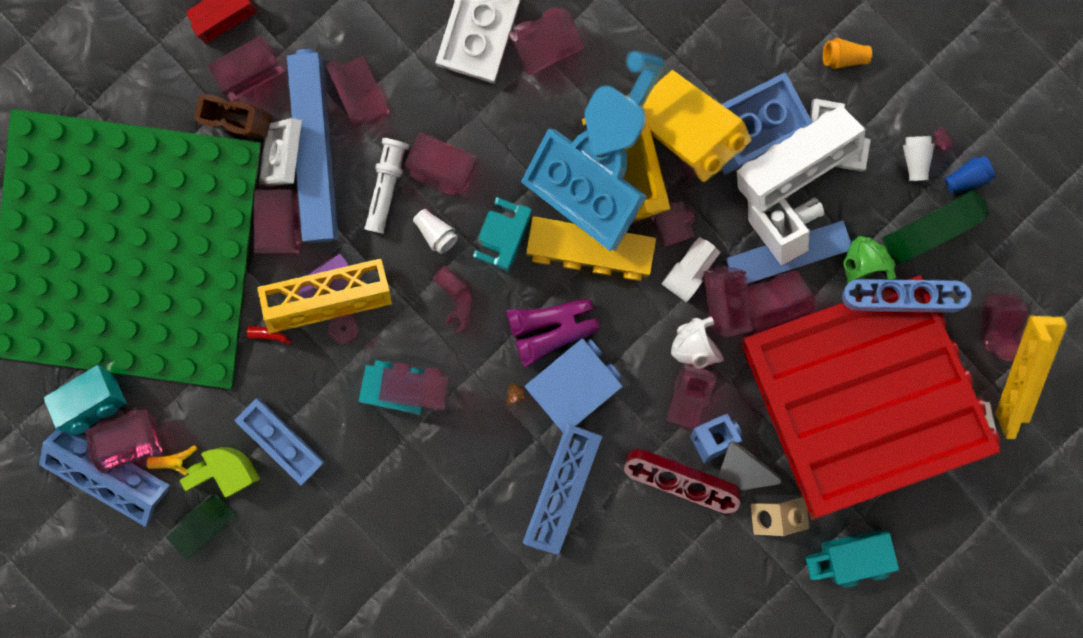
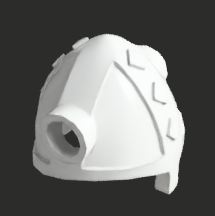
(694, 345)

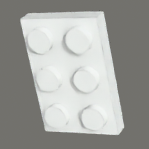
(477, 37)

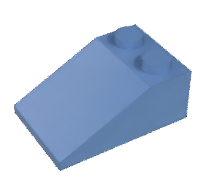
(770, 116)

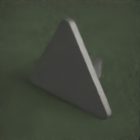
(745, 469)

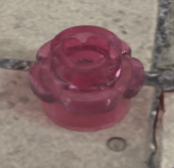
(343, 336)

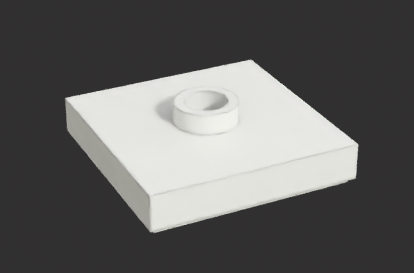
(280, 153)

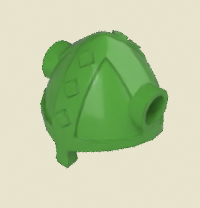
(867, 258)

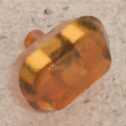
(514, 395)

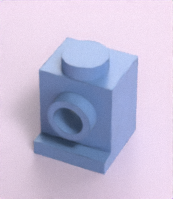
(722, 427)

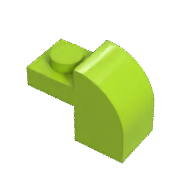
(229, 468)

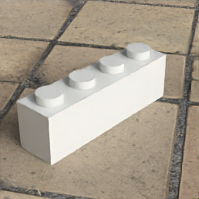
(800, 158)

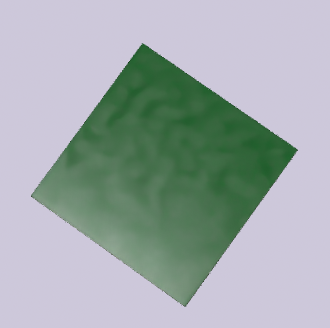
(124, 247)

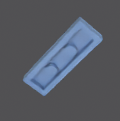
(279, 441)

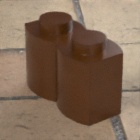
(232, 116)

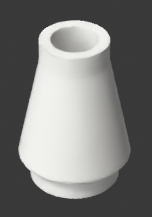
(918, 157)
(435, 231)

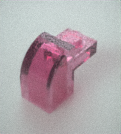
(1003, 324)
(690, 395)

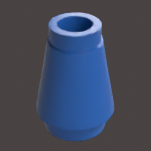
(971, 175)

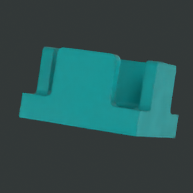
(503, 234)

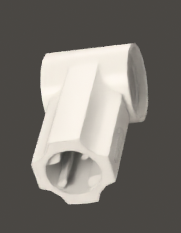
(687, 275)

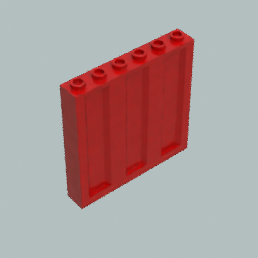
(868, 401)

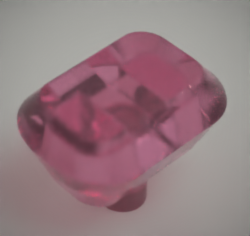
(942, 139)

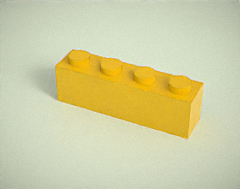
(576, 248)

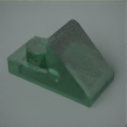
(200, 526)

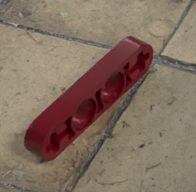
(684, 477)

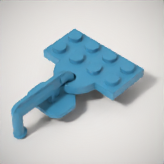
(587, 175)

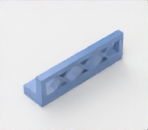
(128, 483)
(567, 489)

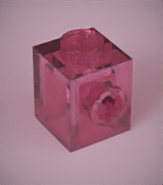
(674, 224)

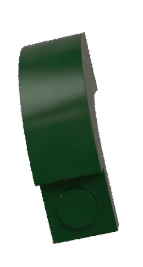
(937, 226)

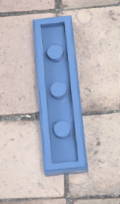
(822, 244)

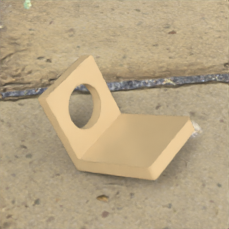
(786, 517)

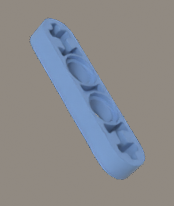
(905, 291)

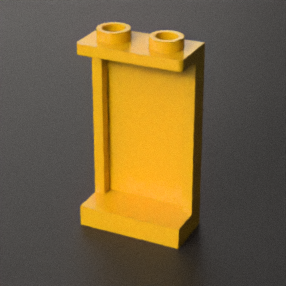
(694, 125)
(645, 174)

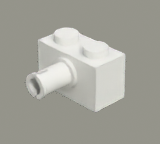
(784, 227)

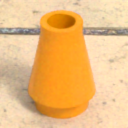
(844, 53)

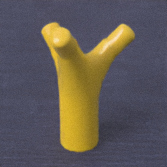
(171, 462)

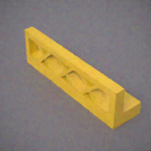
(325, 306)
(1029, 372)

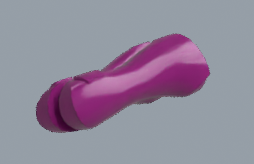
(530, 320)

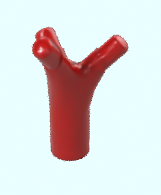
(255, 332)

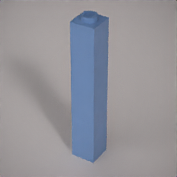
(314, 150)

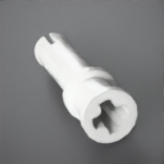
(388, 171)

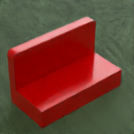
(216, 17)

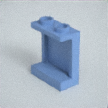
(574, 384)

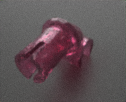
(459, 294)

